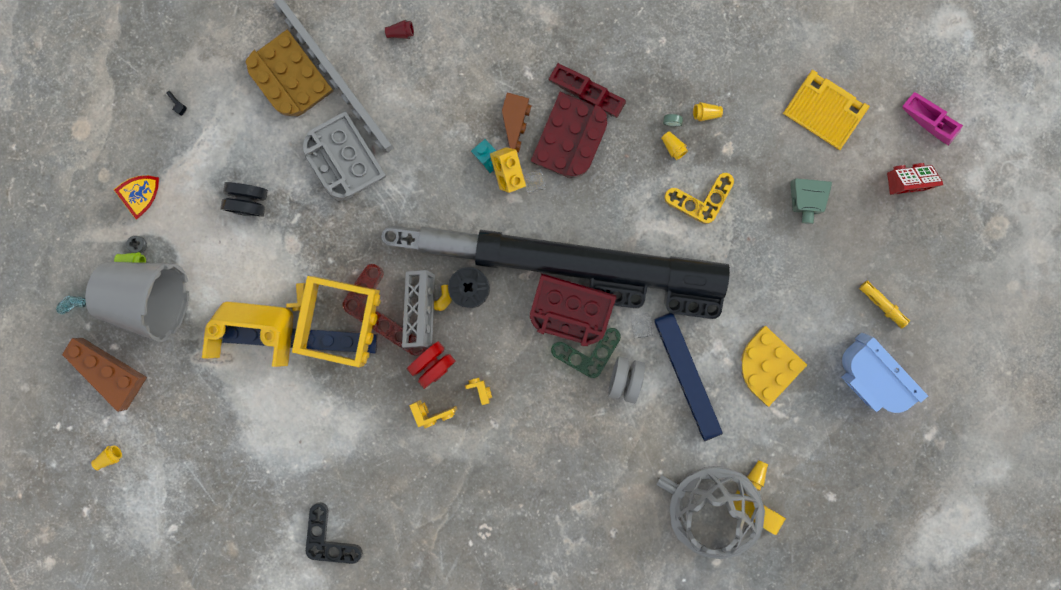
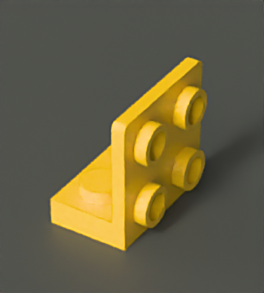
(421, 410)

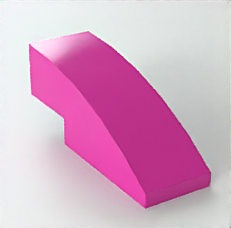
(932, 118)

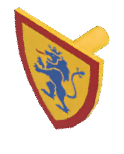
(138, 193)

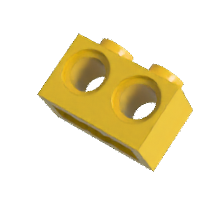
(508, 169)

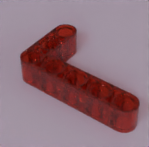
(361, 300)

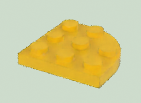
(769, 366)

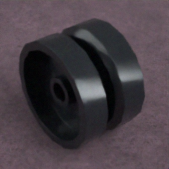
(244, 198)

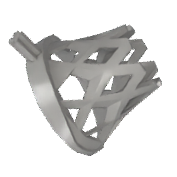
(690, 484)

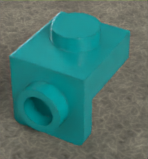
(482, 153)

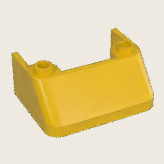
(273, 321)

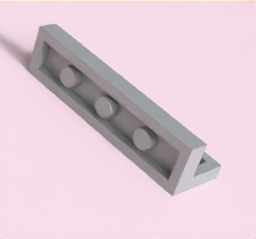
(425, 309)

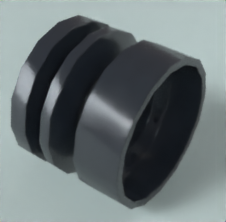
(480, 285)

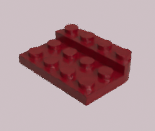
(570, 137)
(571, 310)

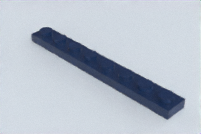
(317, 339)

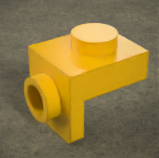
(300, 291)
(484, 392)

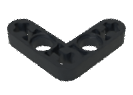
(320, 541)

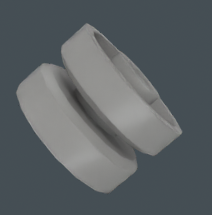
(626, 379)

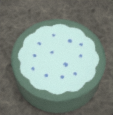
(673, 120)

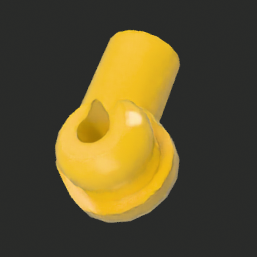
(443, 302)

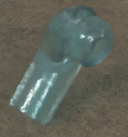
(68, 303)

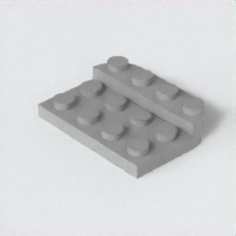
(341, 158)

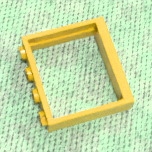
(306, 316)

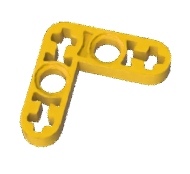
(701, 206)

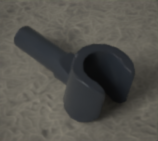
(179, 108)

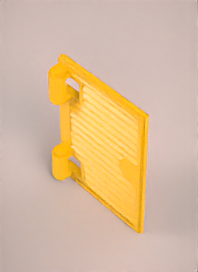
(825, 110)

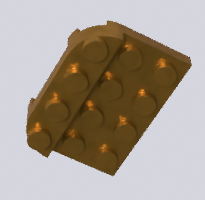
(287, 76)

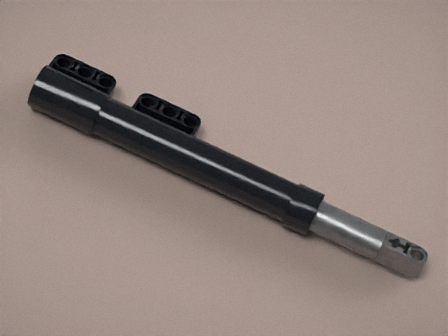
(607, 269)

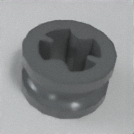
(143, 244)

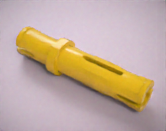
(884, 304)

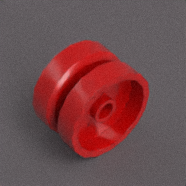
(432, 366)

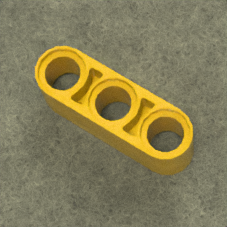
(772, 520)

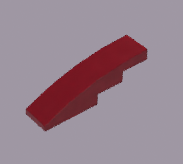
(586, 90)

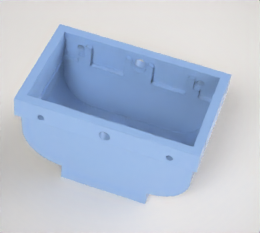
(875, 377)

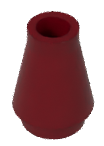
(400, 30)

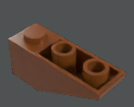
(514, 113)

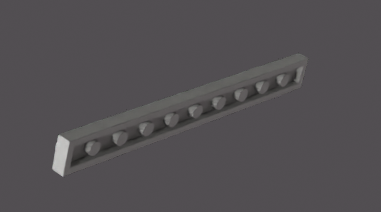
(336, 79)

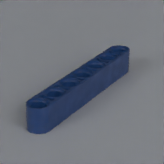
(688, 376)

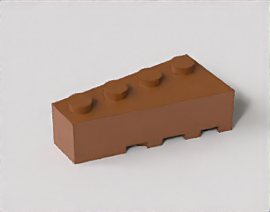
(107, 374)

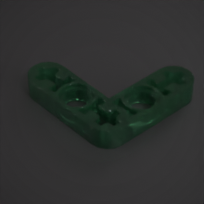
(586, 361)

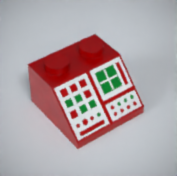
(913, 179)

